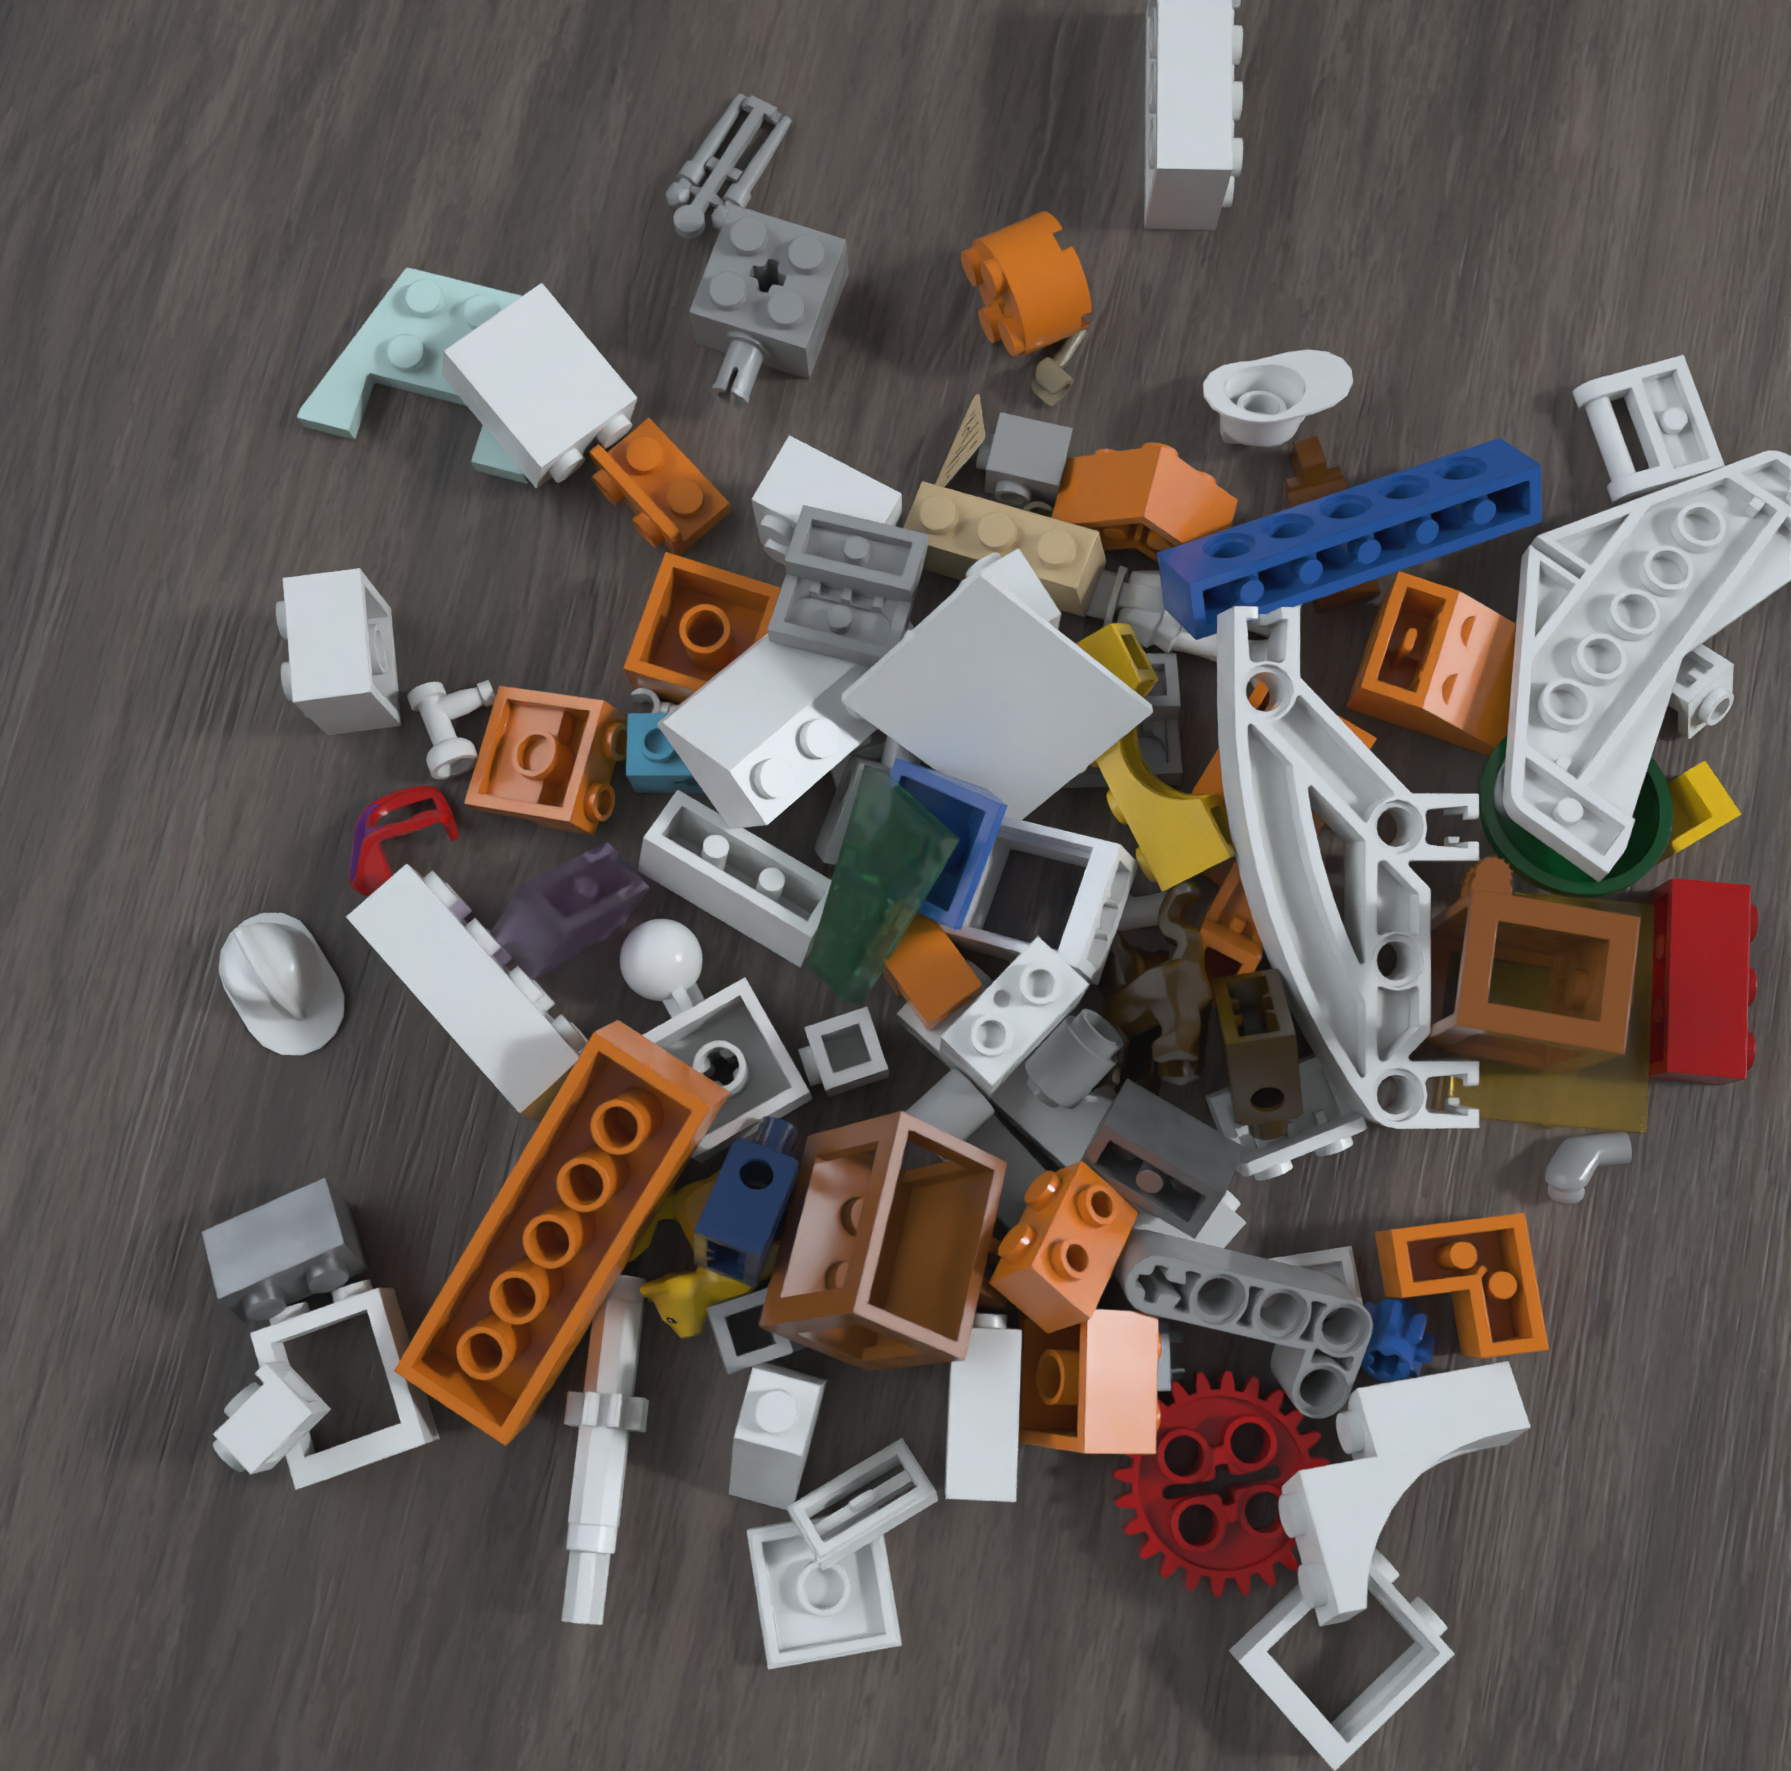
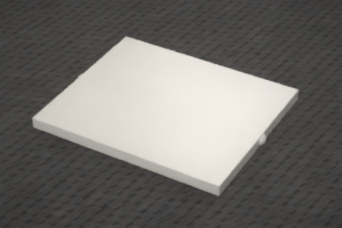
(997, 697)

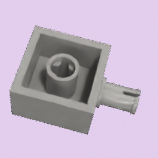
(767, 298)

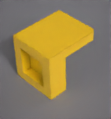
(1698, 808)

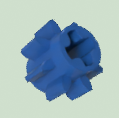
(1397, 1341)

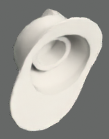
(1270, 396)
(282, 984)

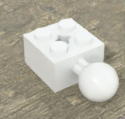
(663, 964)

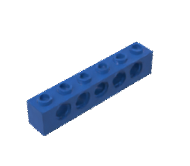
(1352, 535)

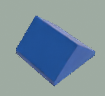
(972, 816)

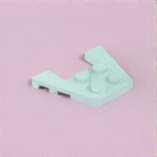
(405, 350)

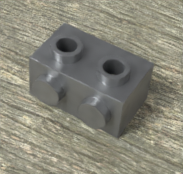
(1162, 1158)
(284, 1252)

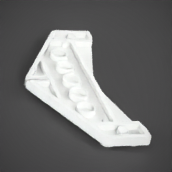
(1603, 637)

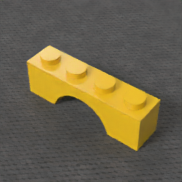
(1174, 830)

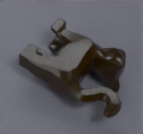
(1158, 1002)

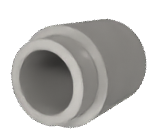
(1073, 1060)

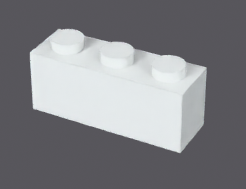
(735, 877)

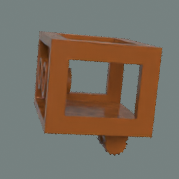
(1588, 982)
(885, 1257)

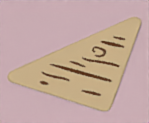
(966, 442)

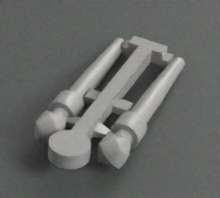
(689, 219)

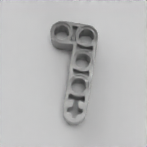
(965, 1113)
(1235, 1307)

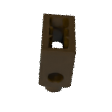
(1260, 1067)

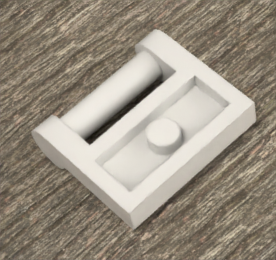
(1667, 422)

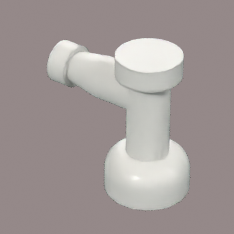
(449, 754)

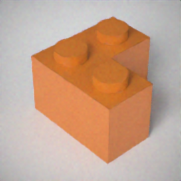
(1142, 499)
(1485, 1269)

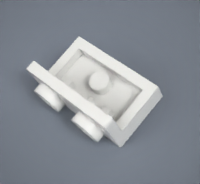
(1322, 1127)

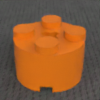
(1028, 285)

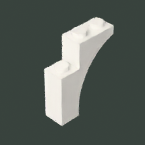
(1393, 1438)

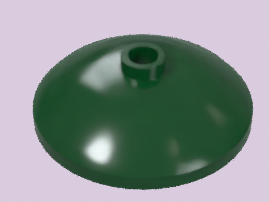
(1550, 870)

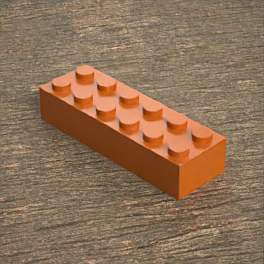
(561, 1230)

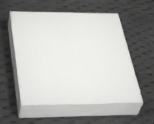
(815, 1611)

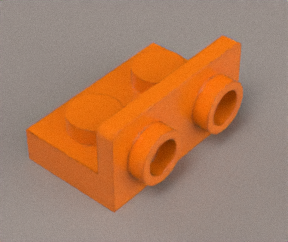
(660, 486)

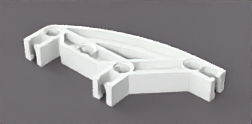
(1272, 775)

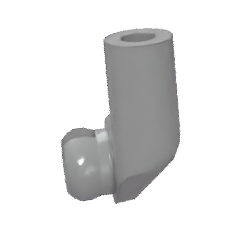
(1577, 1160)

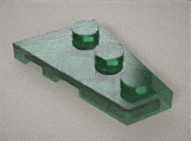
(878, 884)

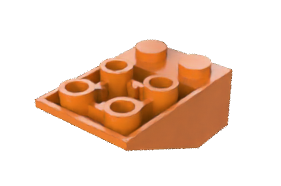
(1437, 665)

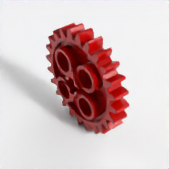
(1231, 1545)

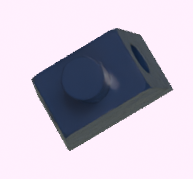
(743, 1222)

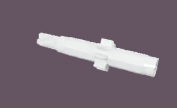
(604, 1420)

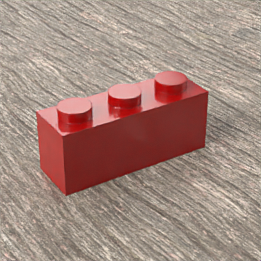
(1702, 982)

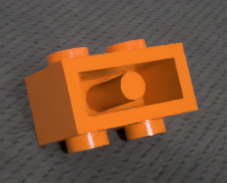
(1063, 1247)

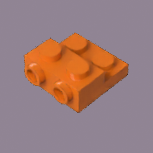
(549, 759)

